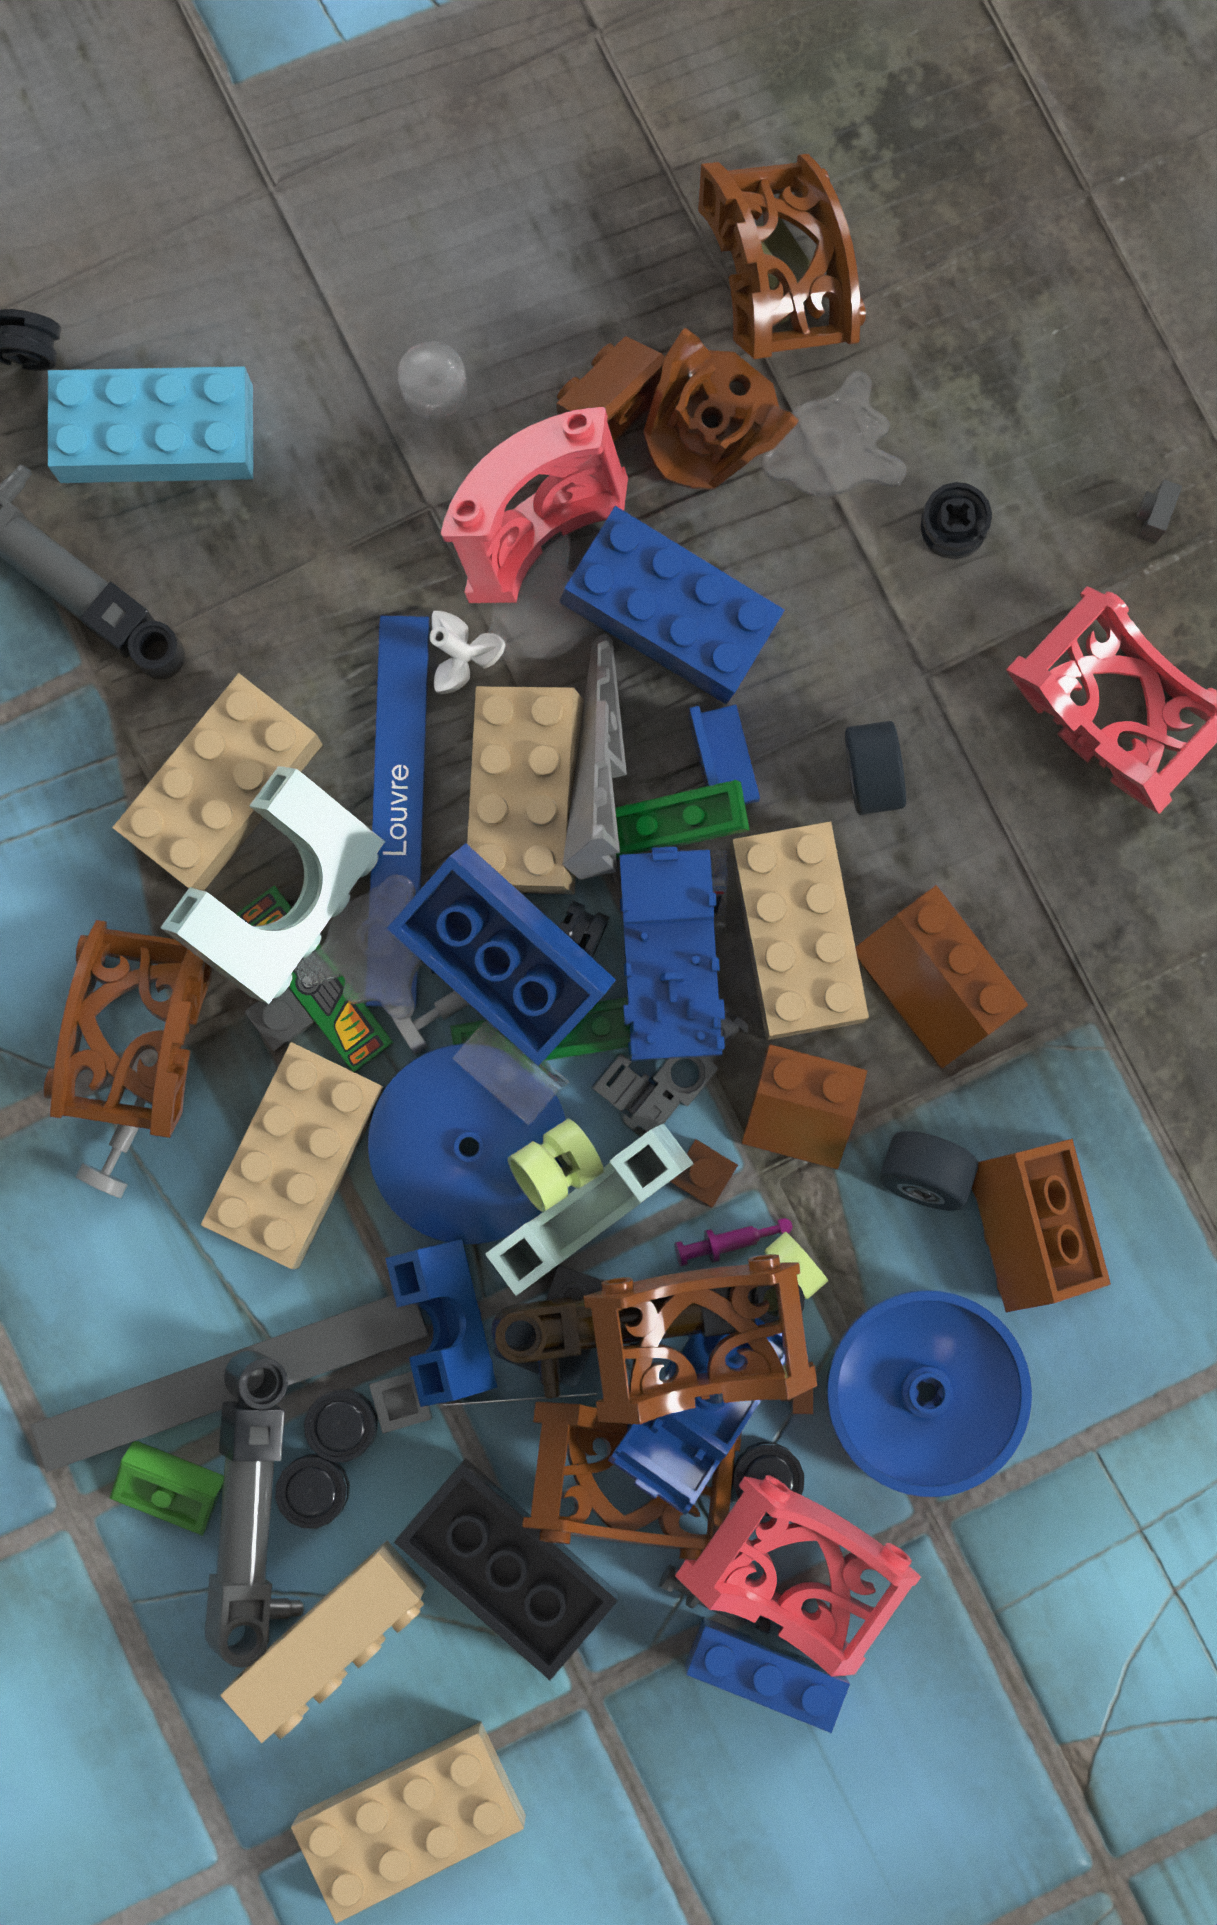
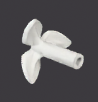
(451, 636)

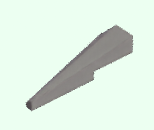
(600, 757)

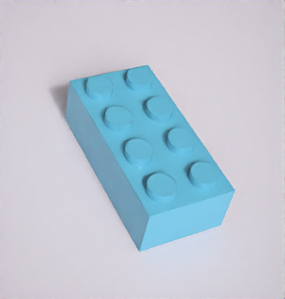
(150, 424)

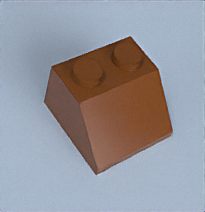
(620, 381)
(804, 1106)

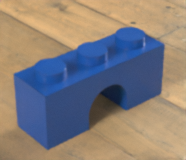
(459, 1355)
(766, 1676)

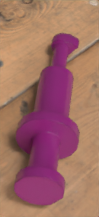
(728, 1241)

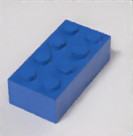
(671, 605)
(501, 954)

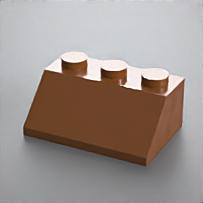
(939, 977)
(1039, 1226)

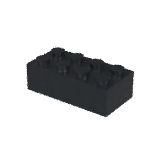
(519, 1586)

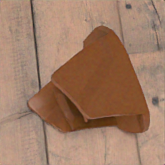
(695, 388)

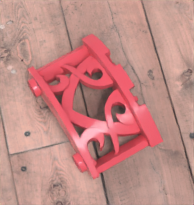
(579, 491)
(1050, 692)
(722, 1571)

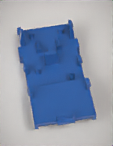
(670, 955)
(683, 1449)

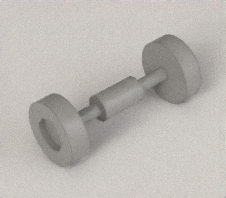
(444, 1007)
(102, 1179)

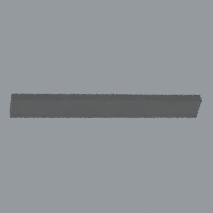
(202, 1387)

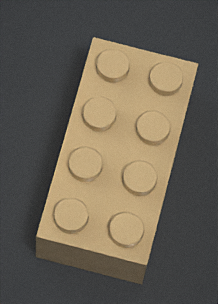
(524, 783)
(201, 797)
(798, 930)
(293, 1157)
(324, 1641)
(408, 1822)

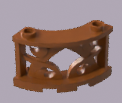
(731, 202)
(165, 1080)
(759, 1377)
(572, 1431)

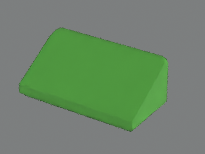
(167, 1487)

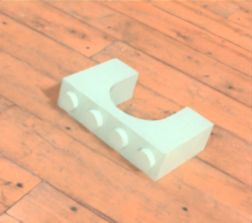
(334, 856)
(590, 1209)

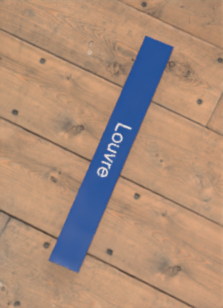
(400, 751)

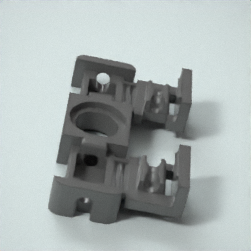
(655, 1104)

